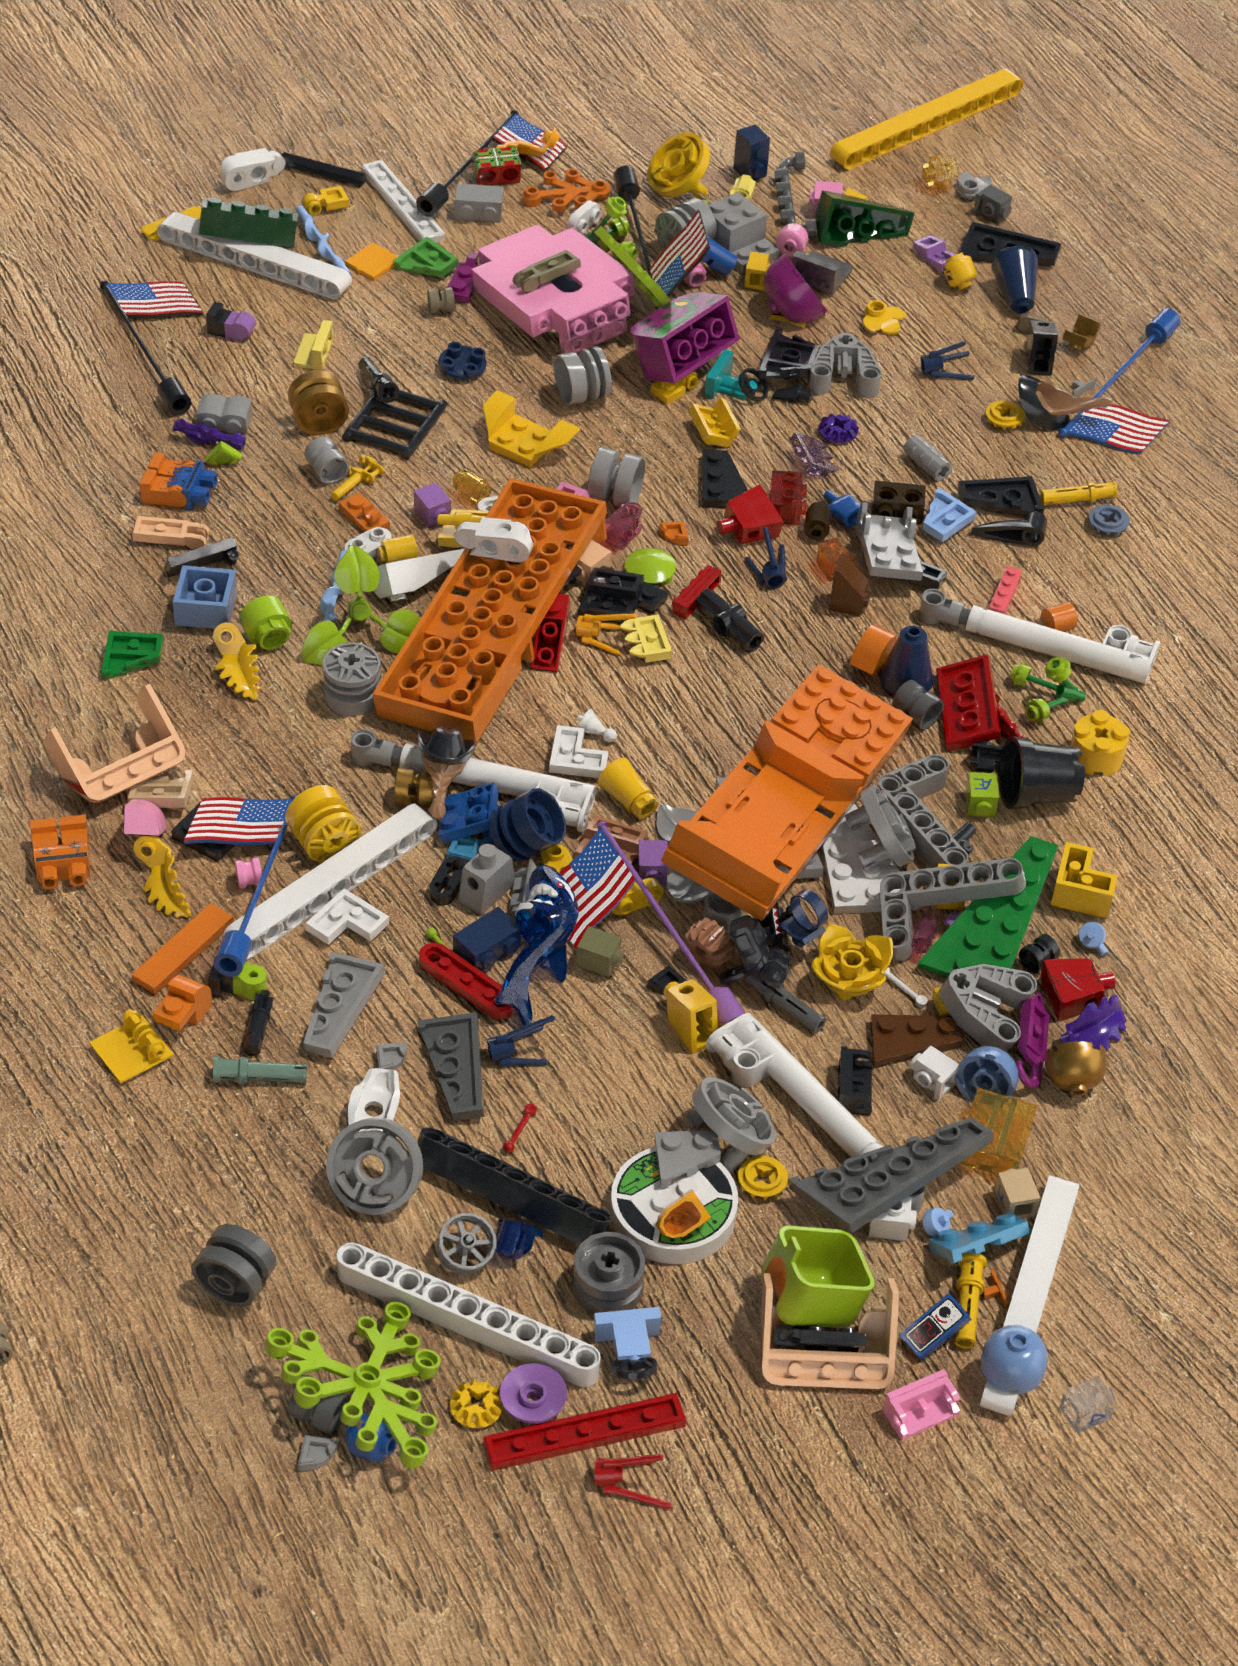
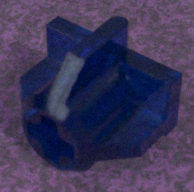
(515, 1238)

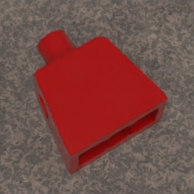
(748, 516)

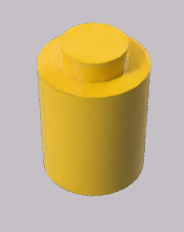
(397, 549)

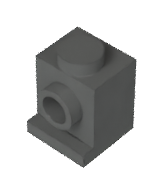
(993, 203)

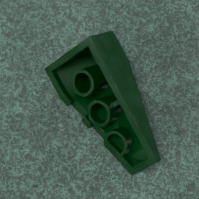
(850, 219)

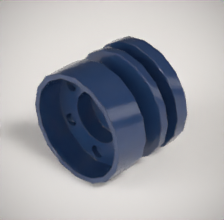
(527, 825)

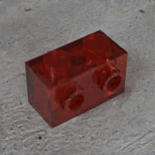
(787, 495)

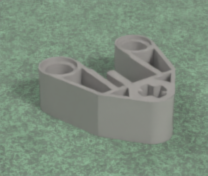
(845, 352)
(976, 993)

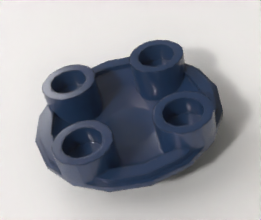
(462, 361)

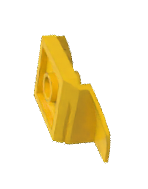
(520, 437)

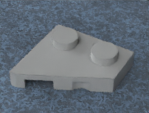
(685, 1153)

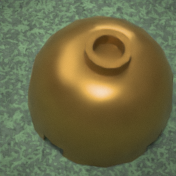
(1076, 1066)

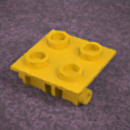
(131, 1047)

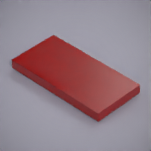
(969, 702)

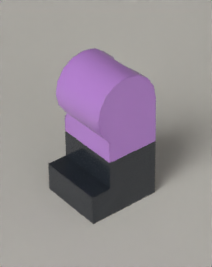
(229, 323)

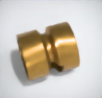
(403, 791)

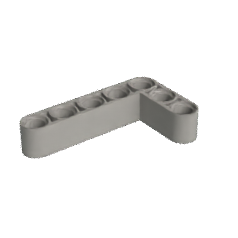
(904, 790)
(940, 893)

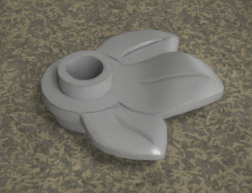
(970, 186)

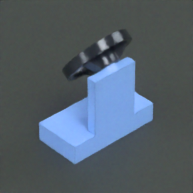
(631, 1334)

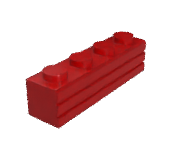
(685, 603)

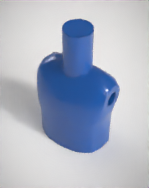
(842, 508)

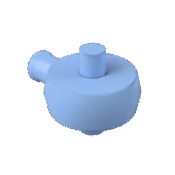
(1093, 936)
(936, 1220)

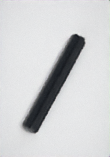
(324, 169)

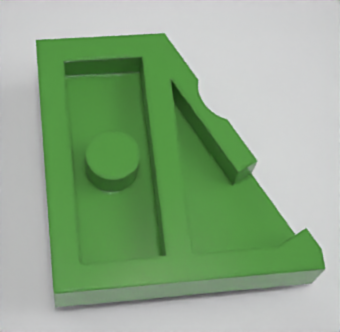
(427, 259)

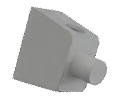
(486, 879)

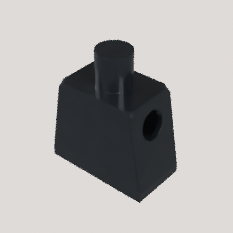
(1041, 340)

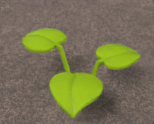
(355, 574)

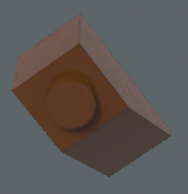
(849, 588)

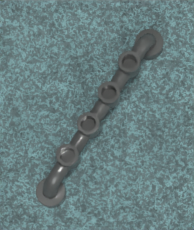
(784, 195)

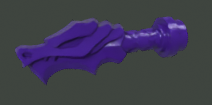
(201, 434)

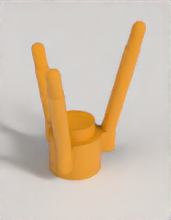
(590, 627)

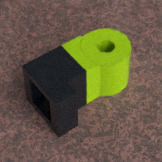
(248, 983)

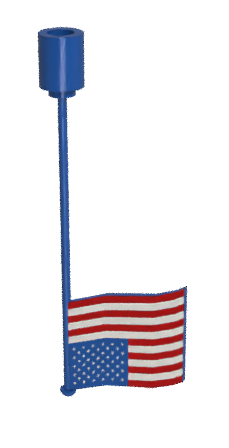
(1116, 424)
(239, 823)

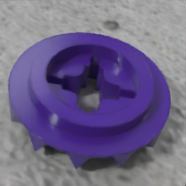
(831, 430)

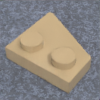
(165, 793)

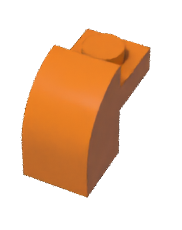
(873, 649)
(183, 1003)

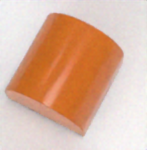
(1060, 617)

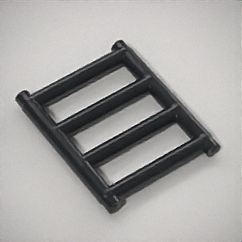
(415, 435)

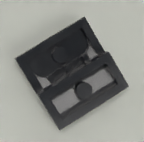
(611, 593)

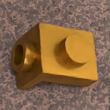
(1083, 333)

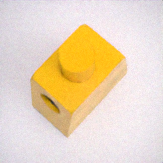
(691, 1013)

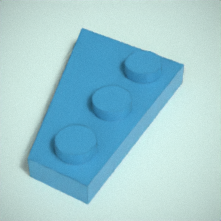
(952, 1243)

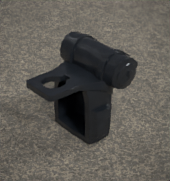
(755, 954)

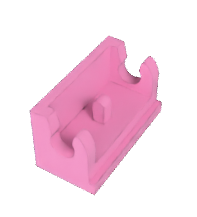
(921, 1404)

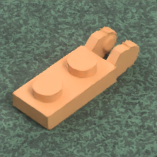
(170, 532)

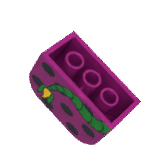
(684, 335)

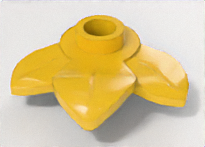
(882, 318)

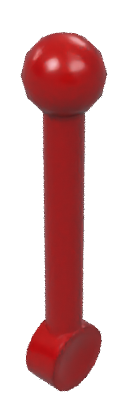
(530, 1110)

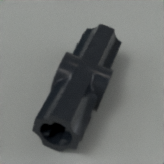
(729, 620)

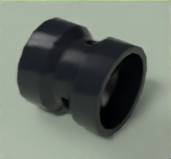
(1034, 954)

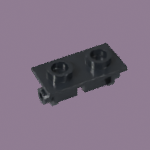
(984, 756)

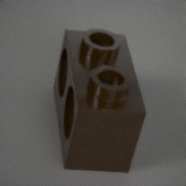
(892, 499)

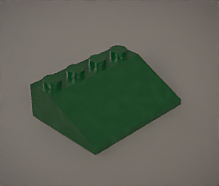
(248, 222)

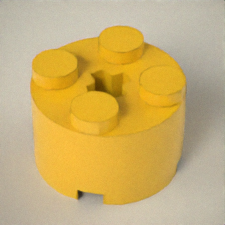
(1101, 742)

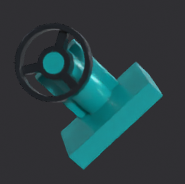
(740, 387)

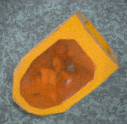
(682, 1216)

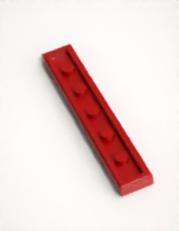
(584, 1431)

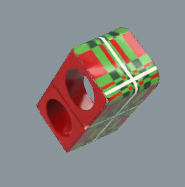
(505, 157)

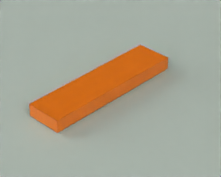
(182, 948)

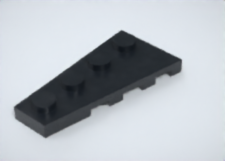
(986, 241)

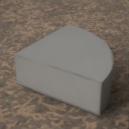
(391, 1055)
(316, 1452)

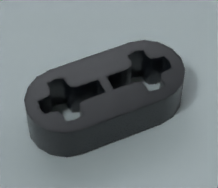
(443, 879)

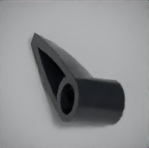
(1024, 532)

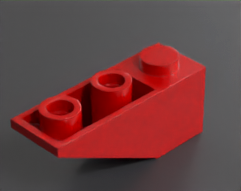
(551, 635)

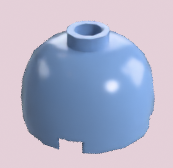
(989, 1070)
(1014, 1359)

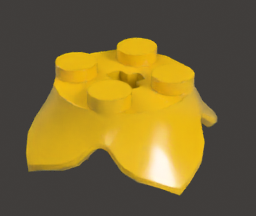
(849, 964)

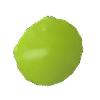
(652, 563)

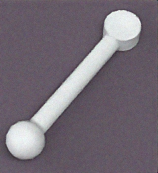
(920, 1001)

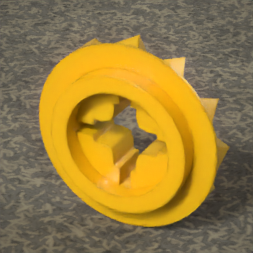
(997, 410)
(765, 1167)
(473, 1415)

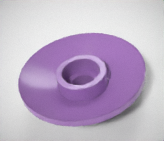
(533, 1381)

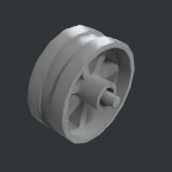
(465, 1243)

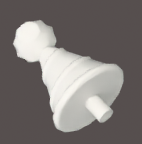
(593, 726)

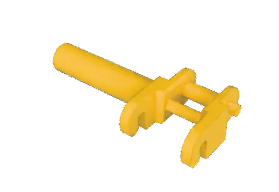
(358, 475)

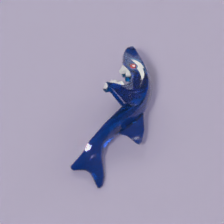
(546, 937)

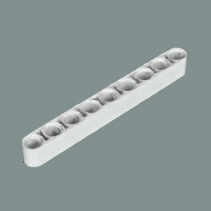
(257, 257)
(342, 871)
(1036, 1274)
(475, 1326)

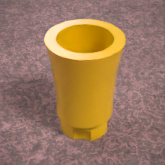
(628, 788)

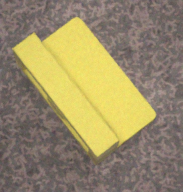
(315, 348)

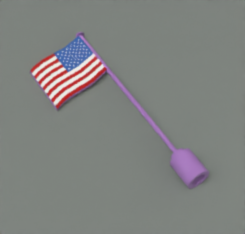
(601, 880)

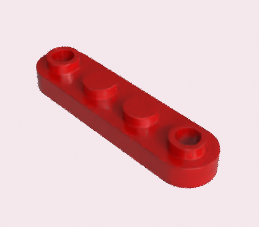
(463, 979)

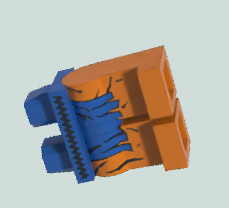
(176, 483)

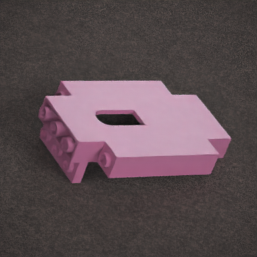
(579, 317)

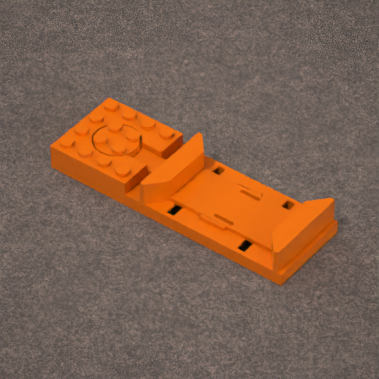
(473, 645)
(810, 755)

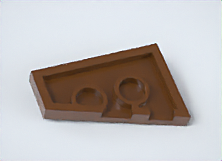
(907, 1035)

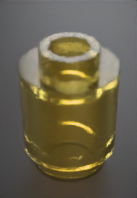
(471, 485)

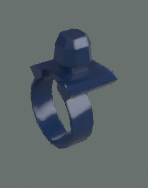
(798, 925)

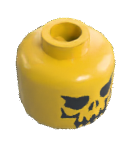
(959, 271)

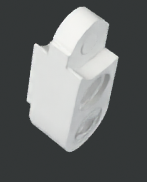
(250, 168)
(496, 539)

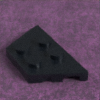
(787, 357)

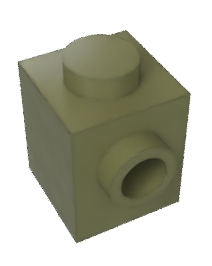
(599, 951)

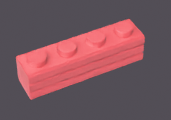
(1005, 590)

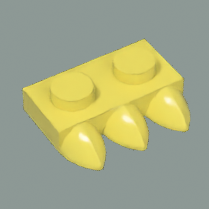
(648, 637)

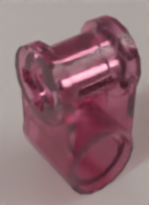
(623, 525)

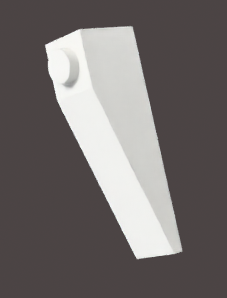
(413, 573)

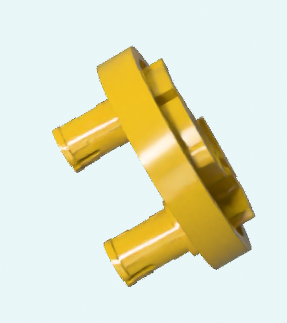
(679, 166)

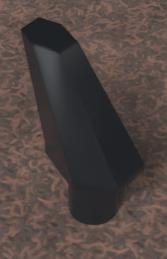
(793, 394)

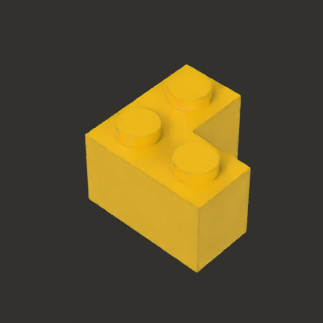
(1081, 887)

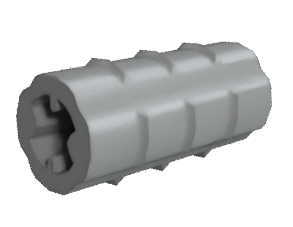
(927, 457)

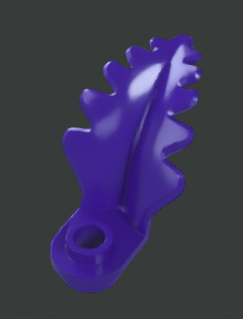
(1097, 1024)

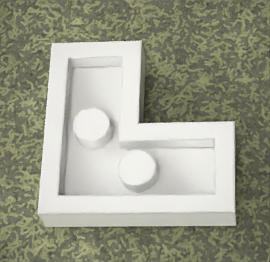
(572, 759)
(343, 912)

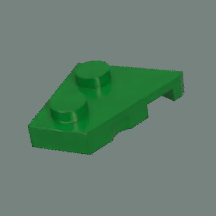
(130, 652)

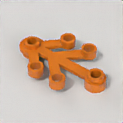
(594, 190)

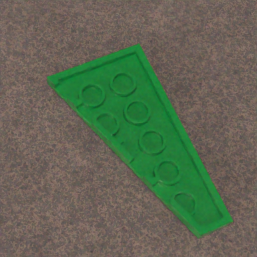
(994, 927)

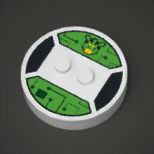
(639, 1201)

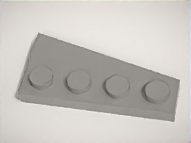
(344, 995)

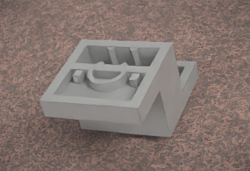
(741, 228)

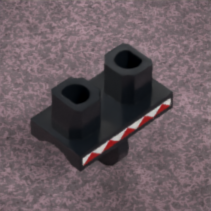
(775, 934)

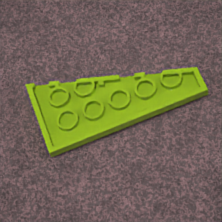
(644, 281)

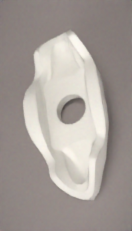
(378, 1088)

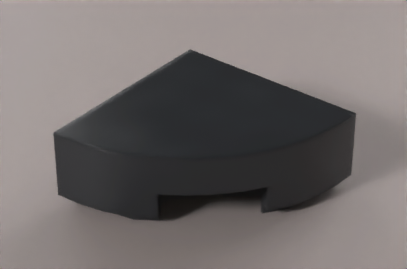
(663, 978)

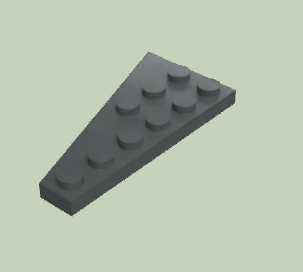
(888, 1175)

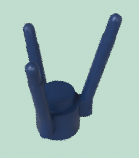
(934, 362)
(772, 574)
(503, 1045)

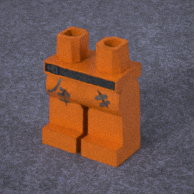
(62, 861)

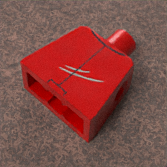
(1073, 985)

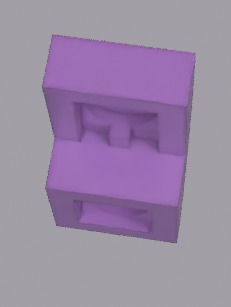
(933, 251)

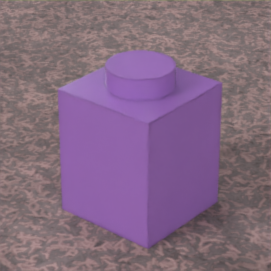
(431, 502)
(649, 860)

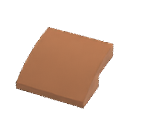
(625, 836)

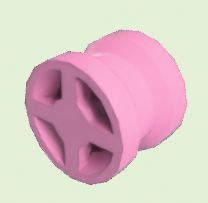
(248, 872)

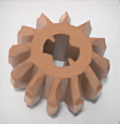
(709, 943)

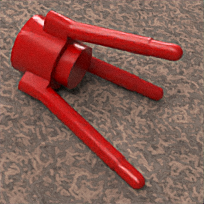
(610, 1471)

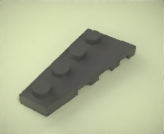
(456, 1057)

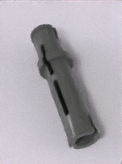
(785, 1001)

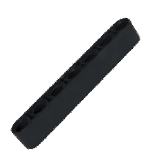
(511, 1187)

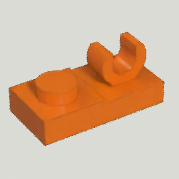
(363, 513)

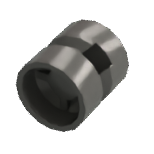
(918, 703)
(324, 1415)

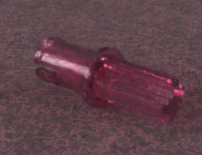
(925, 932)

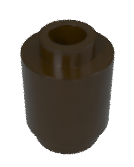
(817, 521)

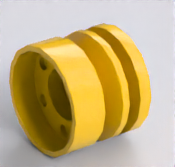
(322, 822)

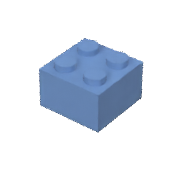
(204, 597)

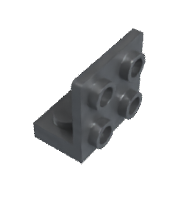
(821, 271)

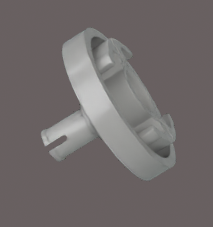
(892, 829)
(733, 1117)
(399, 1175)

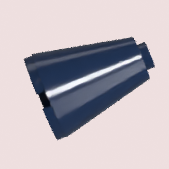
(1017, 277)
(907, 661)

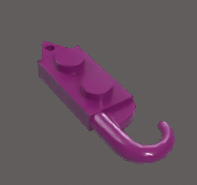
(1033, 1039)

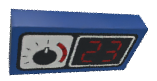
(935, 1327)

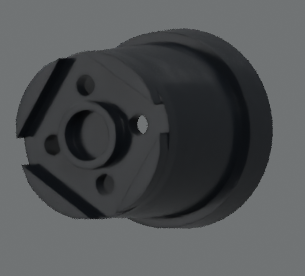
(1038, 773)

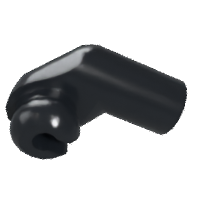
(963, 835)

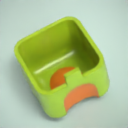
(818, 1277)

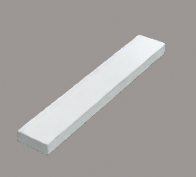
(401, 201)

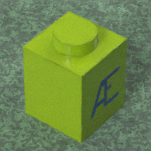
(982, 794)

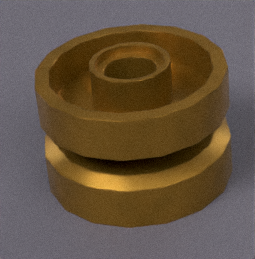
(318, 402)

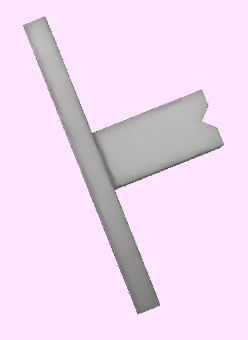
(1081, 388)

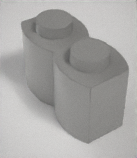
(225, 414)

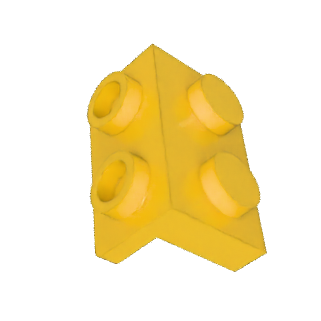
(715, 424)

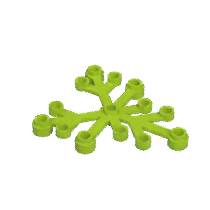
(366, 1380)

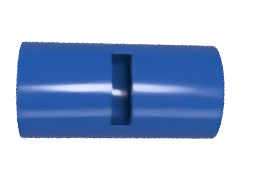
(720, 258)

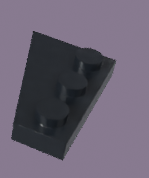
(719, 479)
(1002, 494)

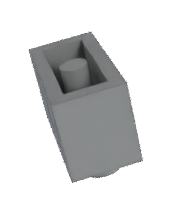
(479, 202)

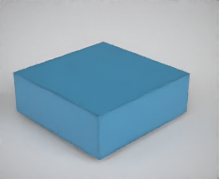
(465, 848)

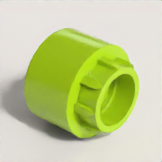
(266, 622)

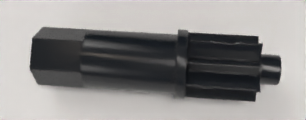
(258, 1022)

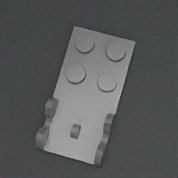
(889, 544)

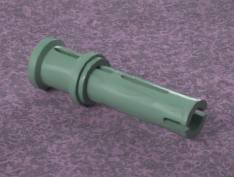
(245, 1070)

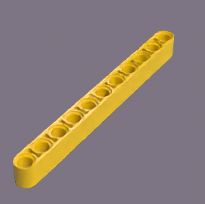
(926, 119)

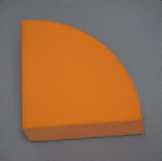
(674, 532)

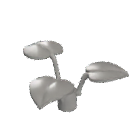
(678, 885)

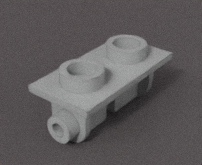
(521, 884)

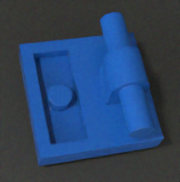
(469, 814)

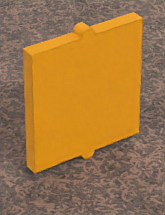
(372, 261)

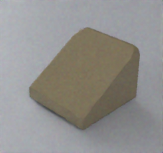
(1025, 321)

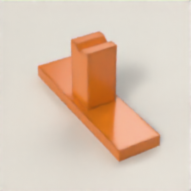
(996, 1290)

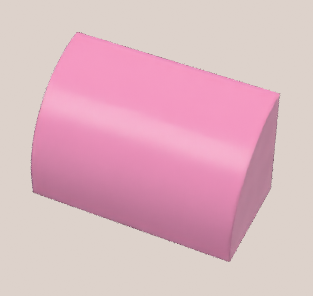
(143, 818)

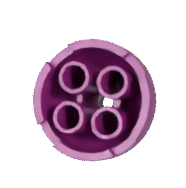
(791, 293)

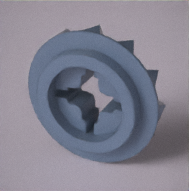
(1103, 513)

